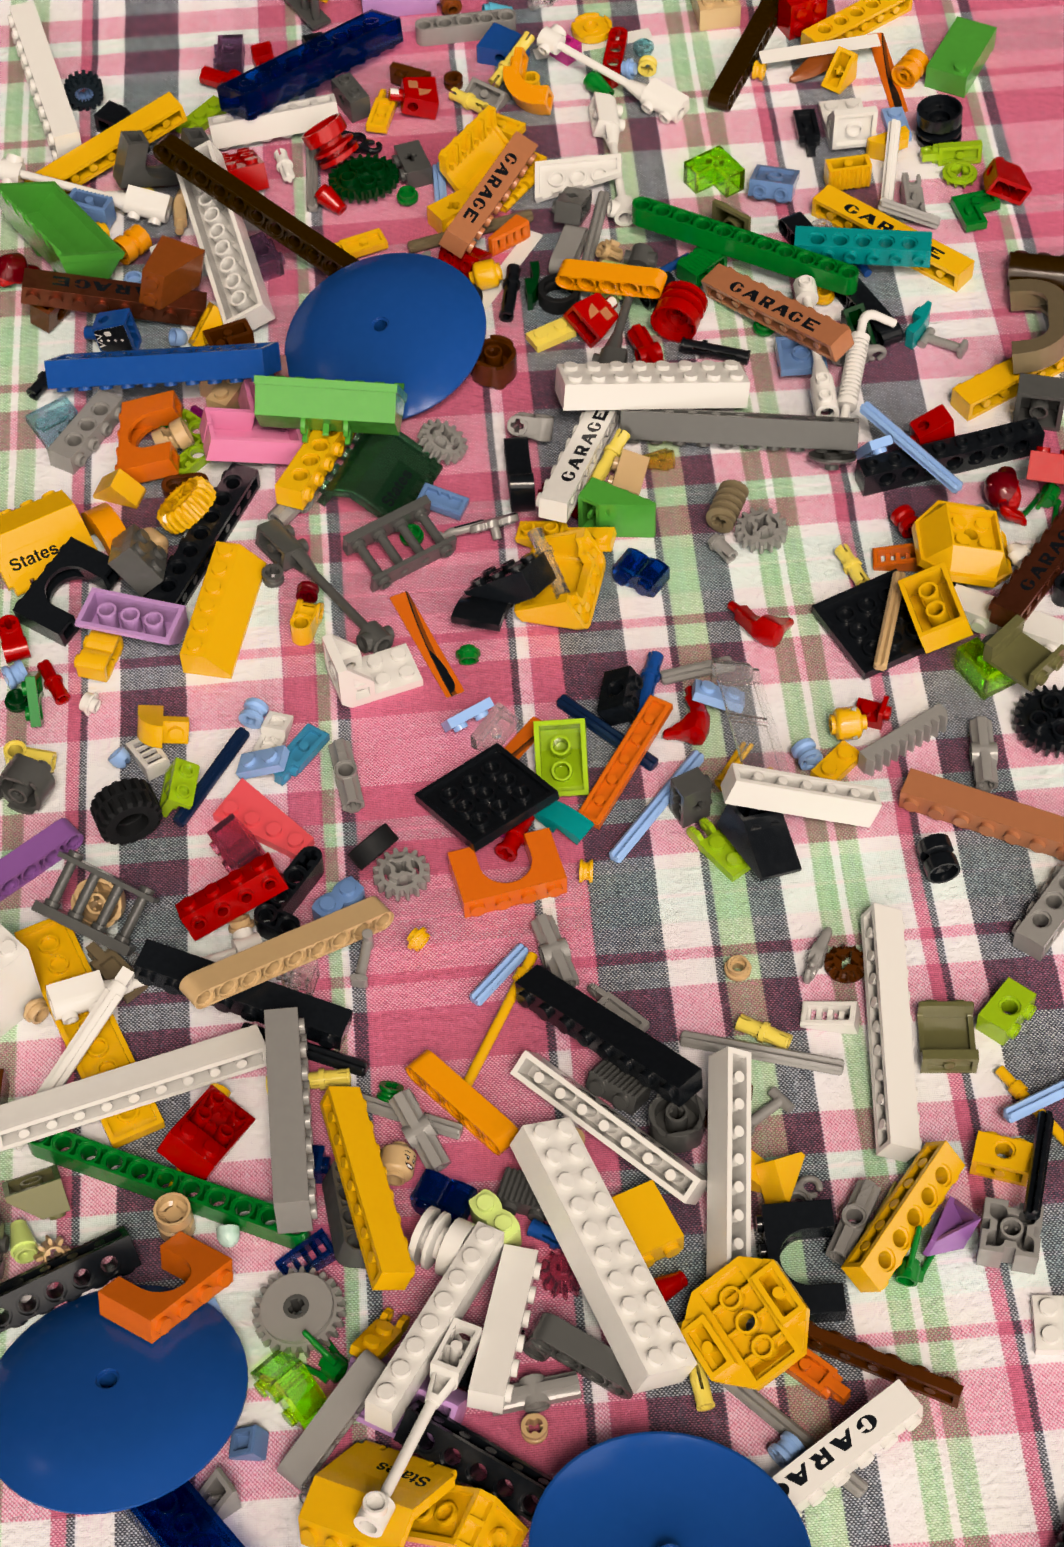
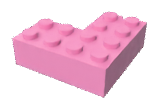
(237, 436)

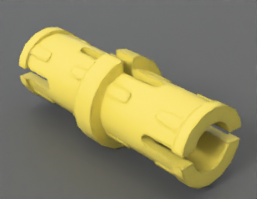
(467, 100)
(851, 564)
(763, 1032)

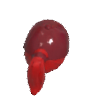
(12, 268)
(1004, 494)

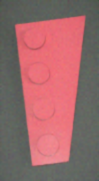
(264, 820)

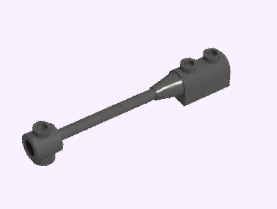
(640, 255)
(285, 550)

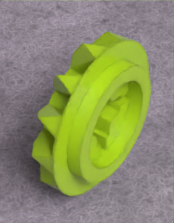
(952, 169)

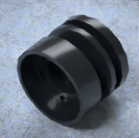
(938, 120)

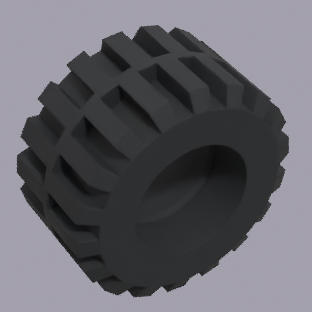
(126, 811)

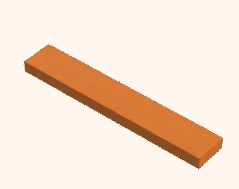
(625, 760)

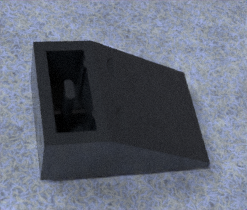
(514, 580)
(760, 840)

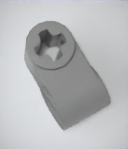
(536, 426)

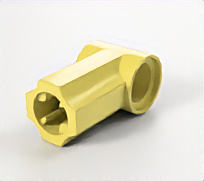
(16, 746)

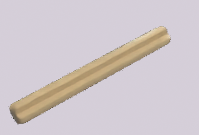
(888, 623)

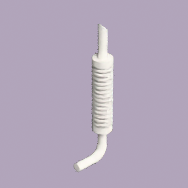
(855, 361)

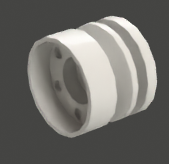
(438, 1239)

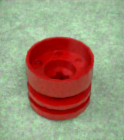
(328, 138)
(679, 311)

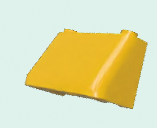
(583, 571)

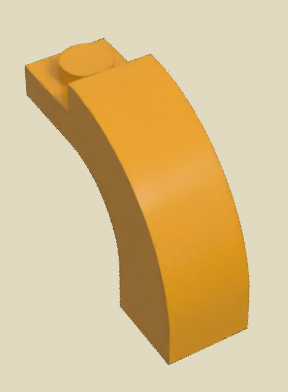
(529, 97)
(103, 523)

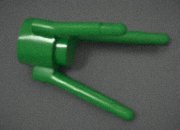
(1046, 498)
(910, 1271)
(332, 1363)

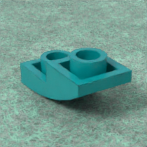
(920, 323)
(566, 820)

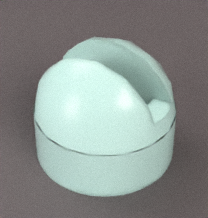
(228, 1235)

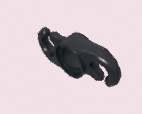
(364, 146)

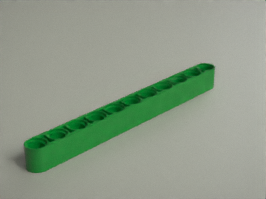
(744, 245)
(159, 1175)

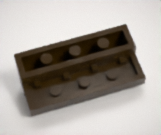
(1036, 266)

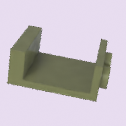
(1021, 656)

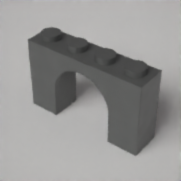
(131, 159)

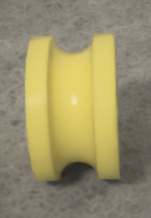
(647, 71)

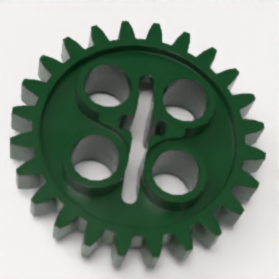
(364, 178)

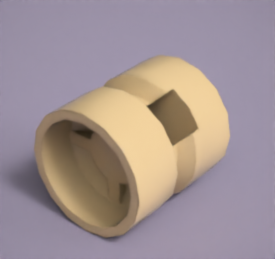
(176, 432)
(173, 1215)

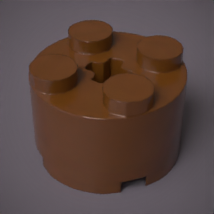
(496, 363)

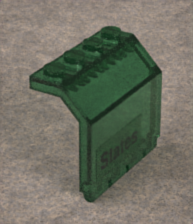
(381, 473)

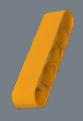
(611, 278)
(462, 1102)

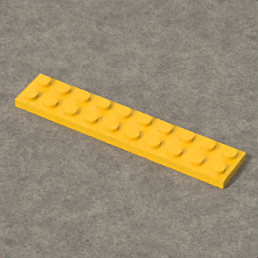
(60, 957)

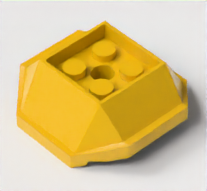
(965, 540)
(719, 1316)

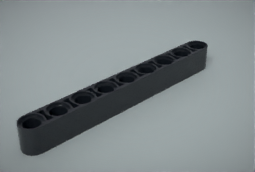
(882, 333)

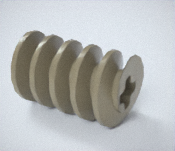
(727, 506)

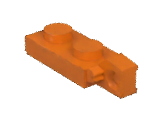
(820, 1378)

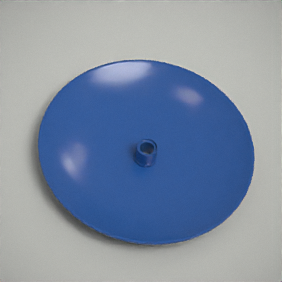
(391, 324)
(109, 1418)
(664, 1494)

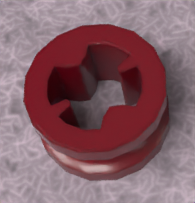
(307, 591)

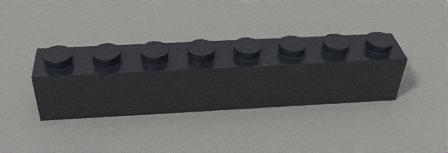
(167, 967)
(609, 1035)

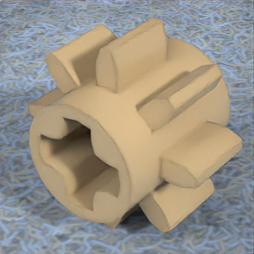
(609, 251)
(47, 1245)

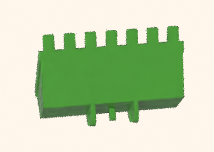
(59, 229)
(329, 405)

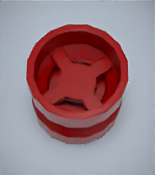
(904, 519)

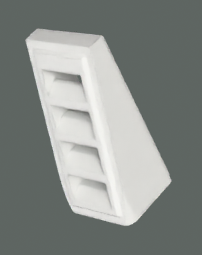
(153, 769)
(831, 1007)

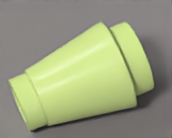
(22, 1242)

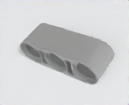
(569, 246)

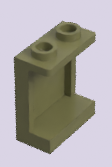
(946, 1037)

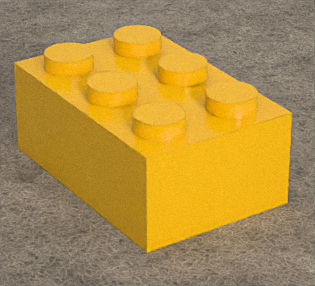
(935, 607)

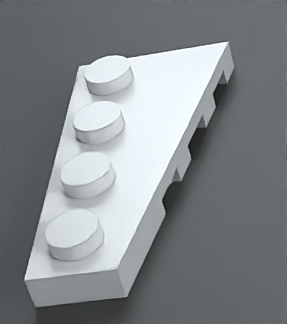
(577, 172)

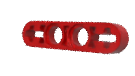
(615, 57)

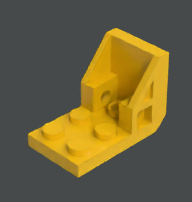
(468, 1519)

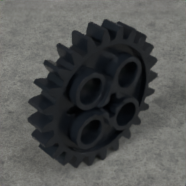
(1041, 720)

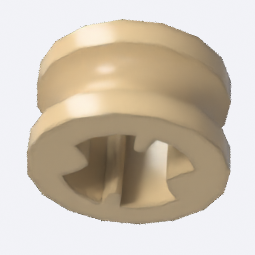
(534, 1437)

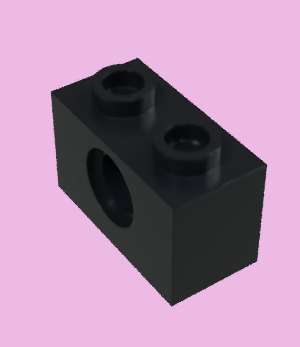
(620, 695)

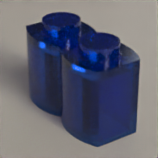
(641, 572)
(442, 1193)

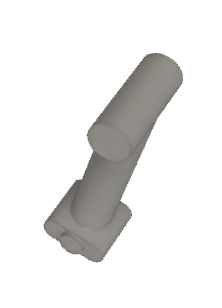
(929, 337)
(360, 979)
(779, 1101)

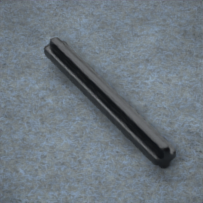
(330, 1057)
(1038, 1165)

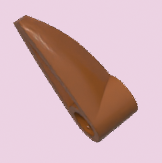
(812, 67)

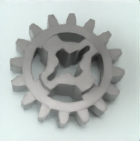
(440, 440)
(761, 530)
(401, 874)

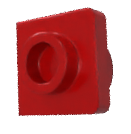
(261, 53)
(875, 711)

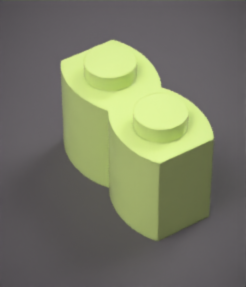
(488, 1210)

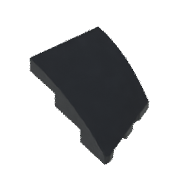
(480, 612)

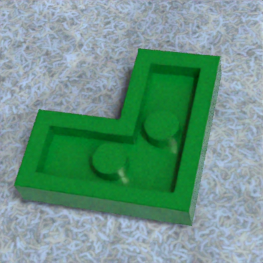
(971, 207)
(33, 689)

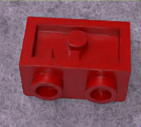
(466, 262)

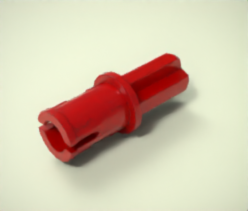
(53, 682)

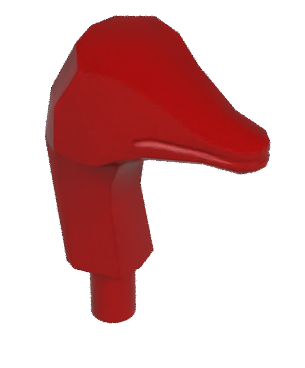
(765, 629)
(694, 726)

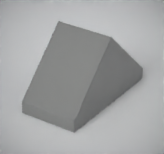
(220, 1494)

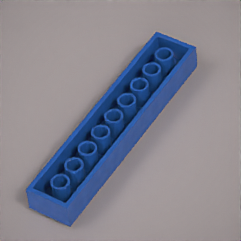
(162, 366)

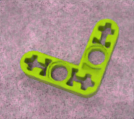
(193, 464)

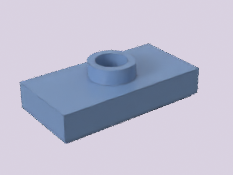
(445, 501)

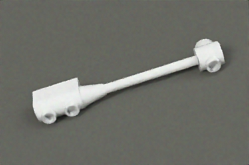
(654, 96)
(607, 124)
(135, 202)
(821, 382)
(82, 992)
(445, 1375)

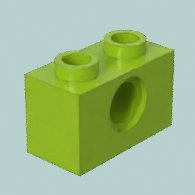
(1009, 998)

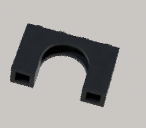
(72, 562)
(796, 1221)

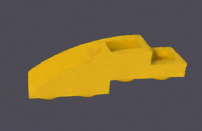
(603, 536)

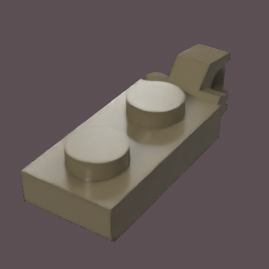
(109, 964)

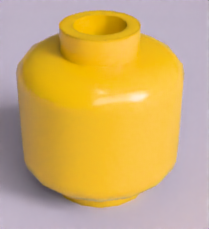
(486, 274)

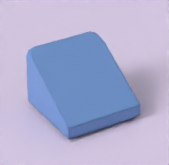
(249, 1443)

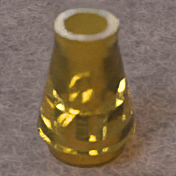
(661, 460)

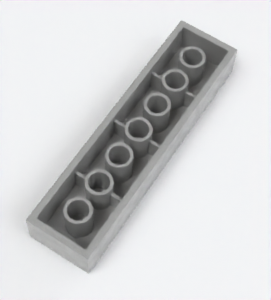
(290, 1121)

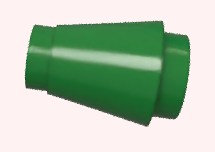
(596, 83)

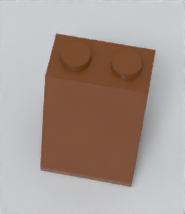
(170, 272)

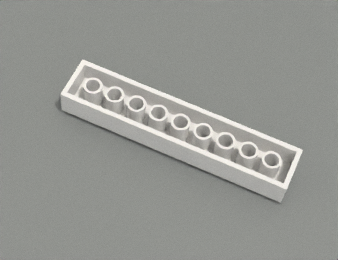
(43, 79)
(228, 252)
(603, 1255)

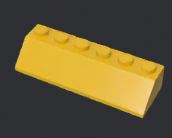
(222, 611)

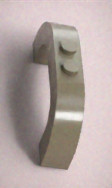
(1048, 348)

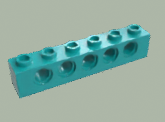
(867, 245)

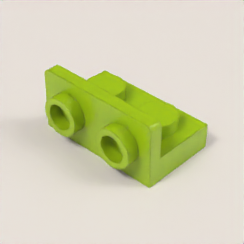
(179, 786)

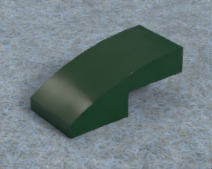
(531, 285)

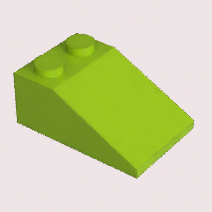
(562, 755)

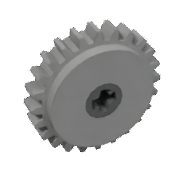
(277, 1309)

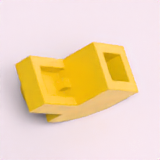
(157, 729)

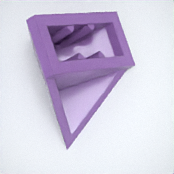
(952, 1228)

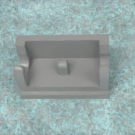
(912, 192)

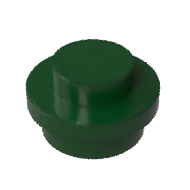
(15, 701)

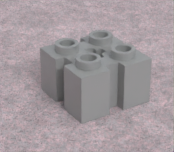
(1008, 1237)

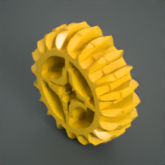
(186, 505)

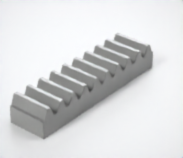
(903, 739)

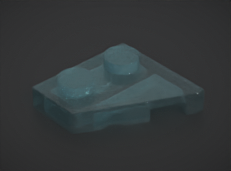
(51, 419)

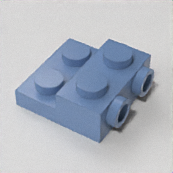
(773, 183)
(793, 357)

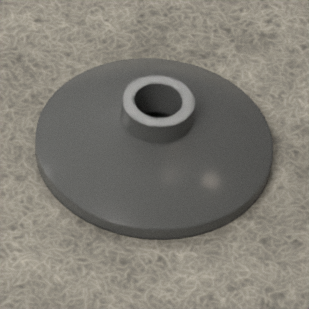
(832, 459)

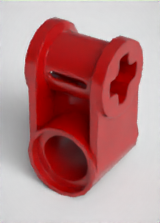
(13, 640)

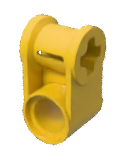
(305, 621)

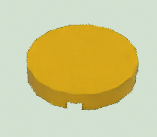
(591, 28)

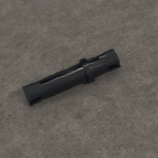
(510, 285)
(707, 349)

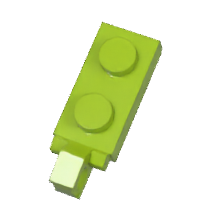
(953, 151)

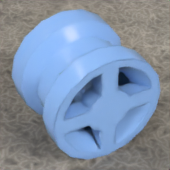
(14, 674)
(253, 713)
(806, 753)
(786, 1449)

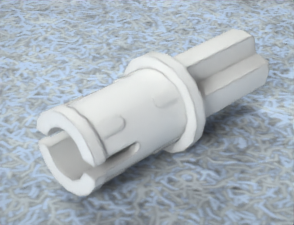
(284, 165)

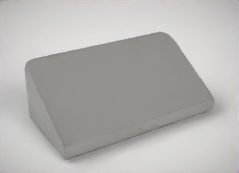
(488, 93)

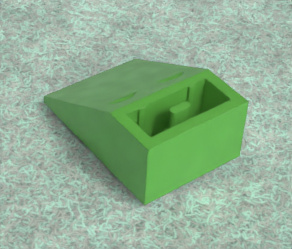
(611, 506)

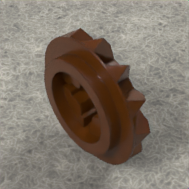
(852, 972)

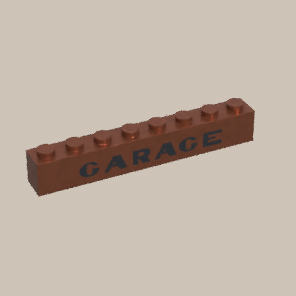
(104, 295)
(1033, 578)

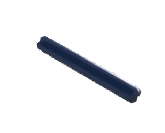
(600, 727)
(212, 775)

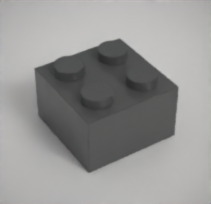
(1040, 398)
(138, 559)

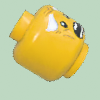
(847, 723)

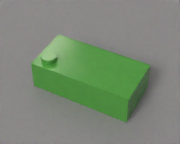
(960, 57)

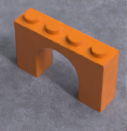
(138, 419)
(482, 895)
(156, 1313)

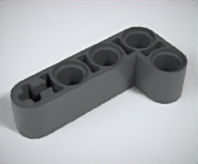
(341, 1226)
(578, 1351)

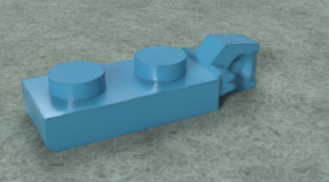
(302, 751)

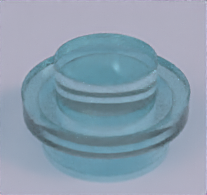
(643, 47)

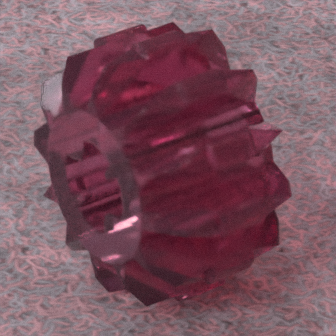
(553, 1278)

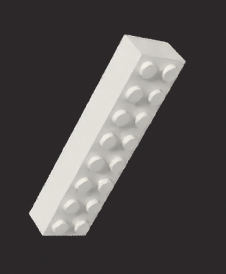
(651, 385)

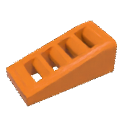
(510, 234)
(908, 564)

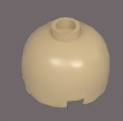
(98, 900)

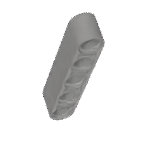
(461, 27)
(331, 1420)

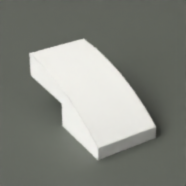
(274, 730)

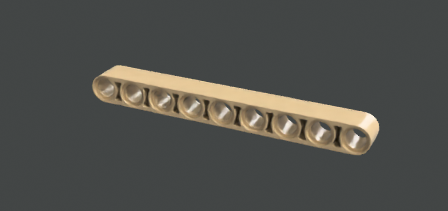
(284, 952)

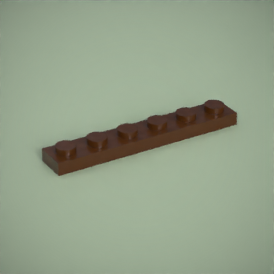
(884, 1365)

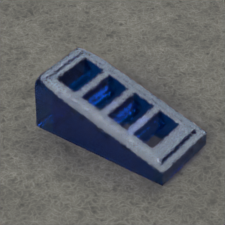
(311, 1243)

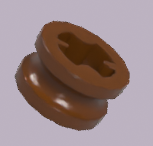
(453, 79)

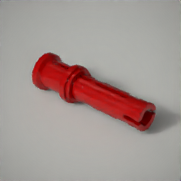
(513, 840)

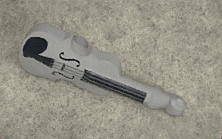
(483, 525)

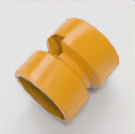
(910, 68)
(134, 243)

